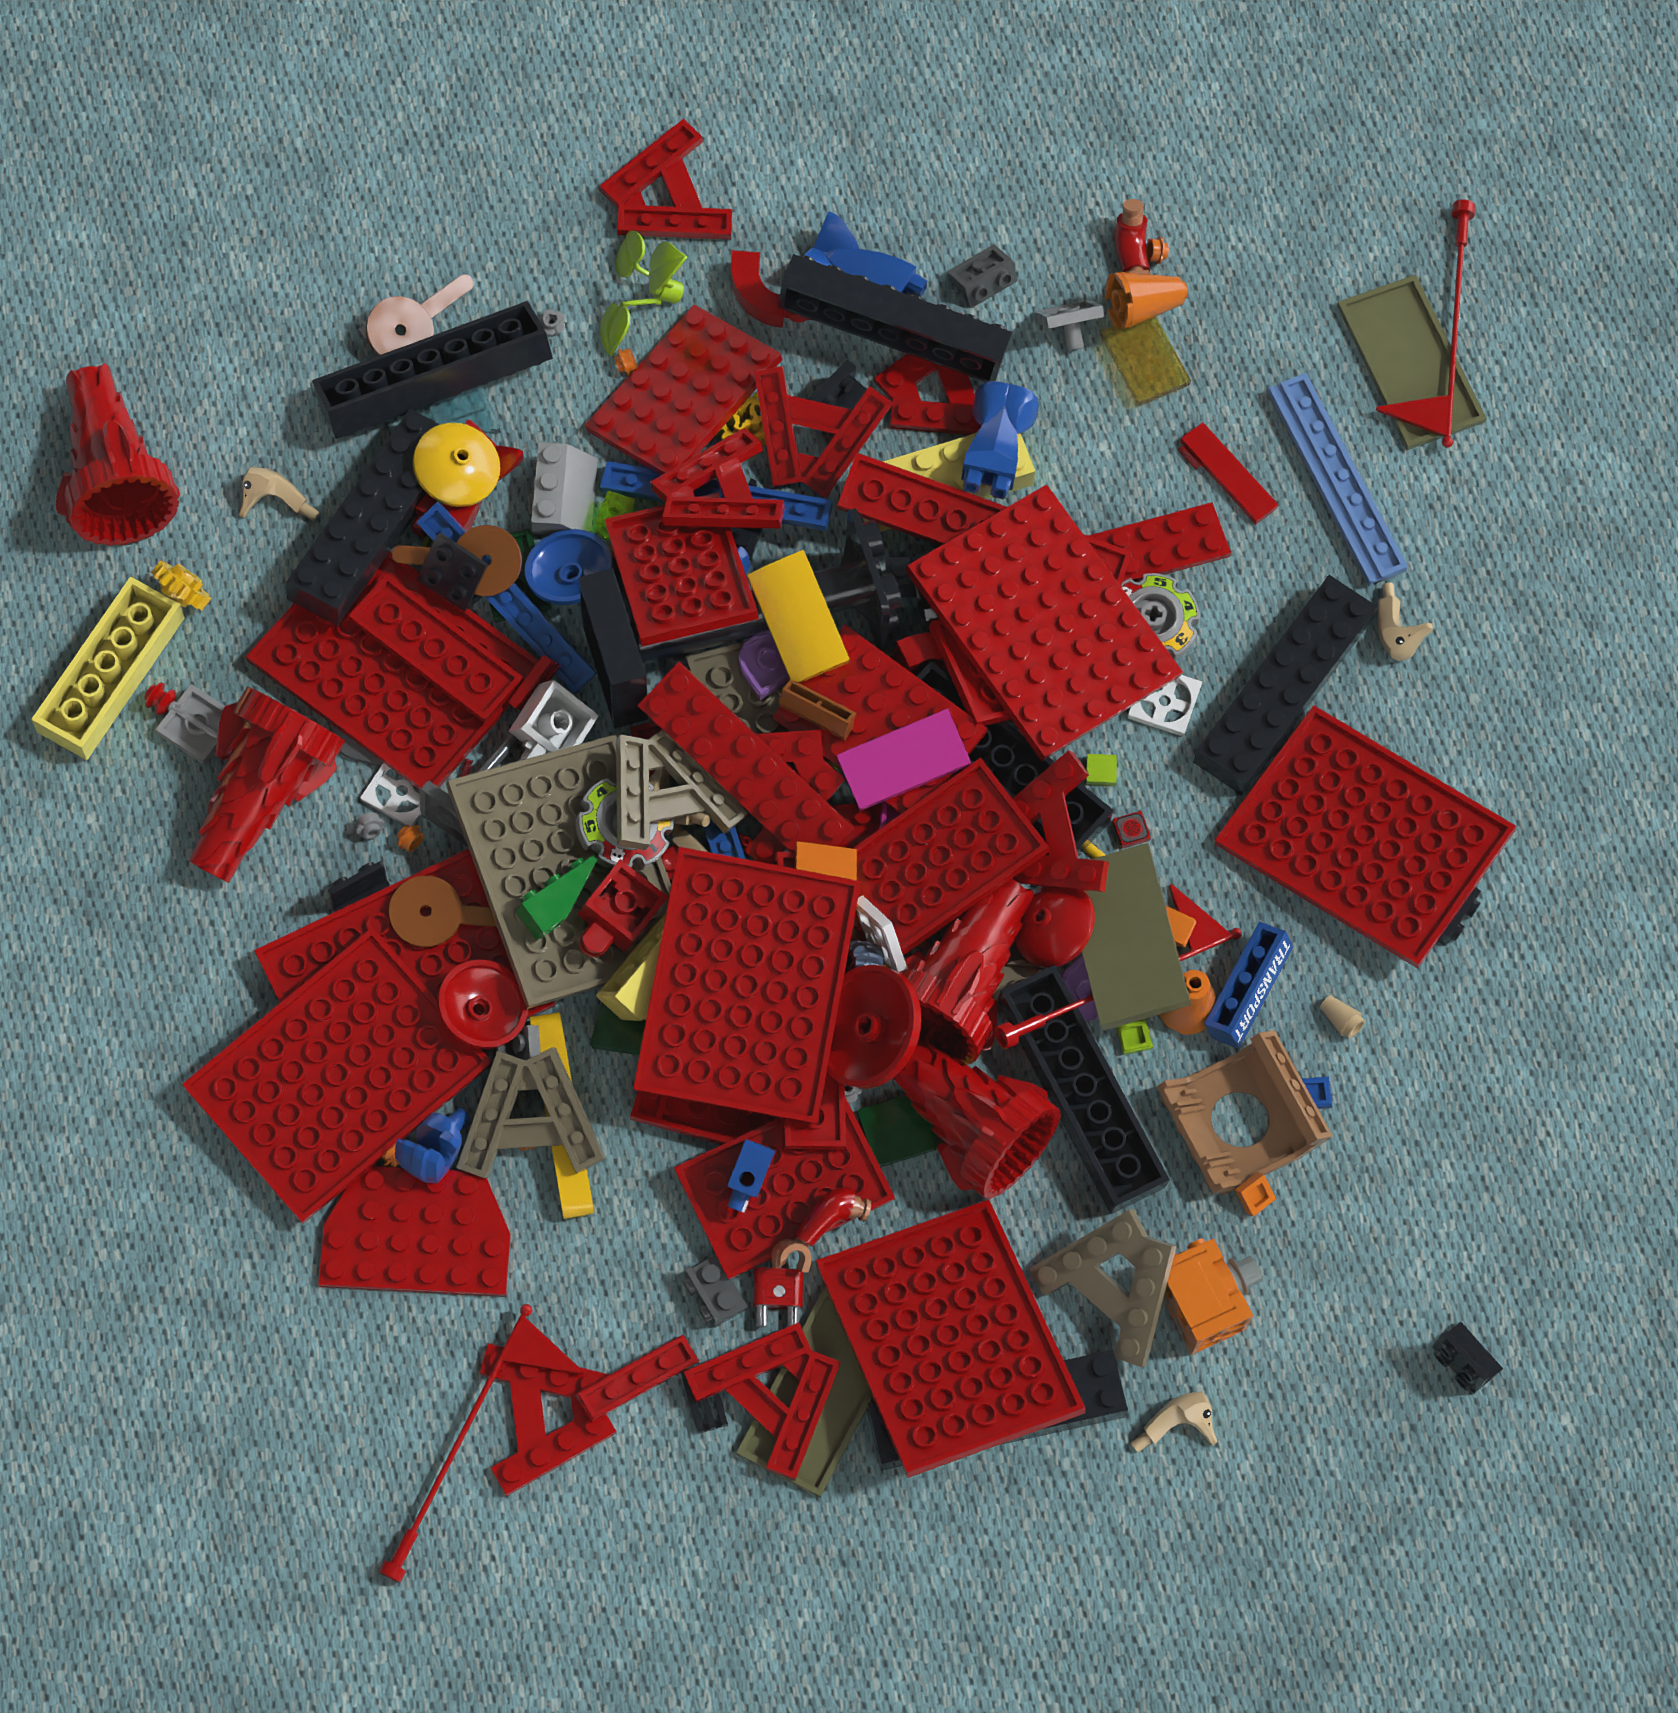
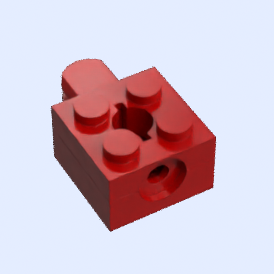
(618, 910)

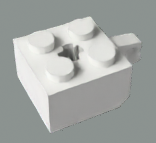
(552, 720)

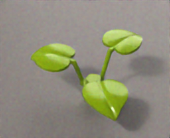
(663, 265)

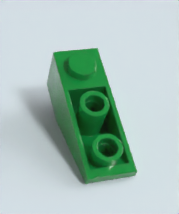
(551, 906)

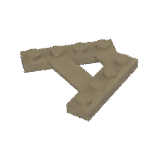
(695, 795)
(565, 1125)
(1133, 1311)

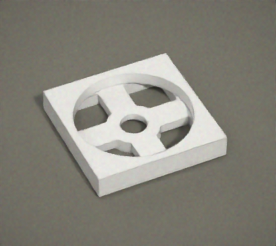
(1176, 727)
(370, 798)
(880, 931)

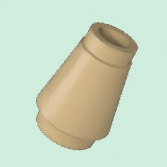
(1342, 1016)

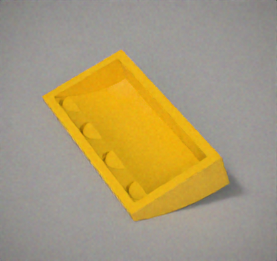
(798, 617)

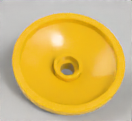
(445, 475)

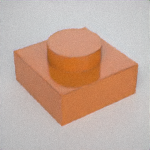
(1255, 1194)

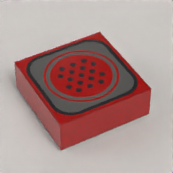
(1131, 829)

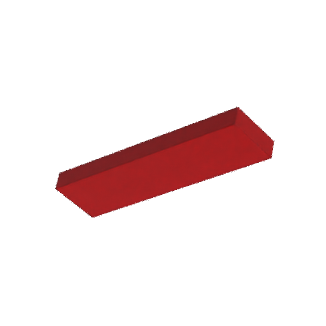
(1229, 473)
(636, 1378)

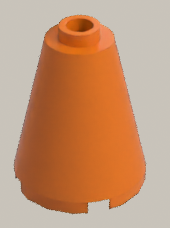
(1142, 297)
(1192, 1018)

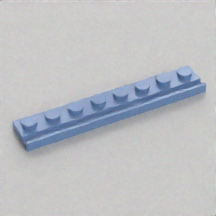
(1337, 479)

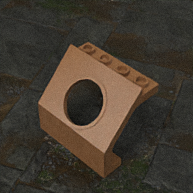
(1271, 1077)

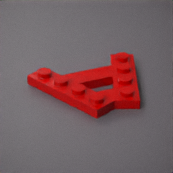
(687, 215)
(912, 413)
(850, 428)
(737, 505)
(806, 753)
(1046, 799)
(737, 1376)
(536, 1451)

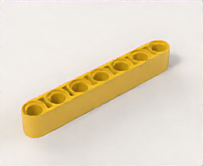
(572, 1186)

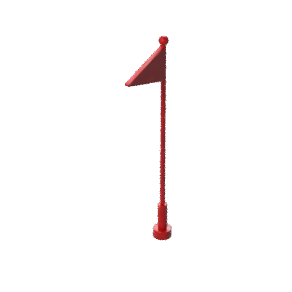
(1436, 412)
(1204, 936)
(524, 1347)

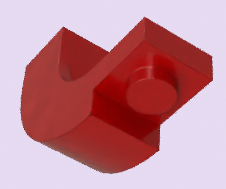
(753, 294)
(917, 651)

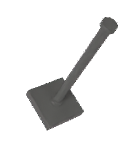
(437, 804)

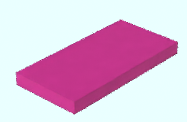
(904, 759)

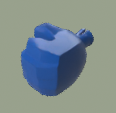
(435, 1147)

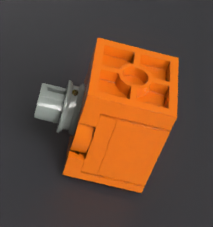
(1208, 1294)

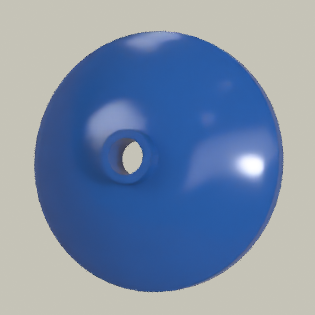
(561, 558)

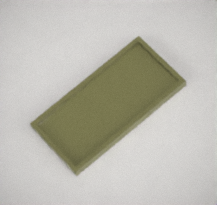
(1408, 354)
(1132, 944)
(841, 1412)

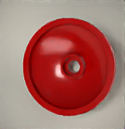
(1063, 930)
(491, 990)

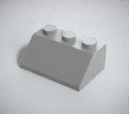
(563, 489)

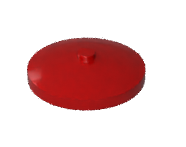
(874, 1027)

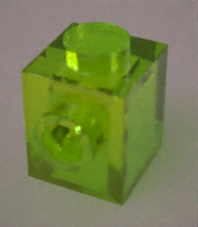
(612, 506)

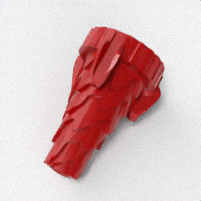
(115, 486)
(270, 762)
(965, 970)
(986, 1125)

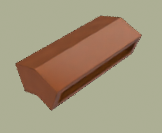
(817, 709)

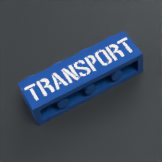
(1249, 985)

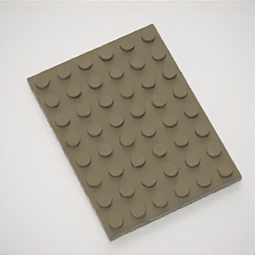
(524, 833)

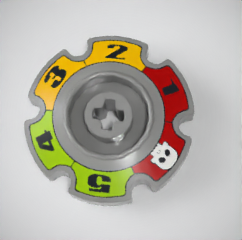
(1173, 610)
(598, 830)

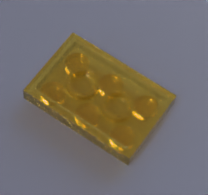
(1146, 360)

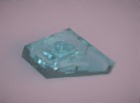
(468, 405)

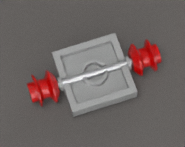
(190, 721)

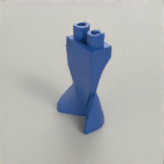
(839, 248)
(993, 454)

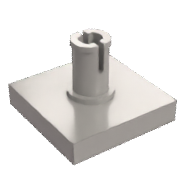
(1070, 317)

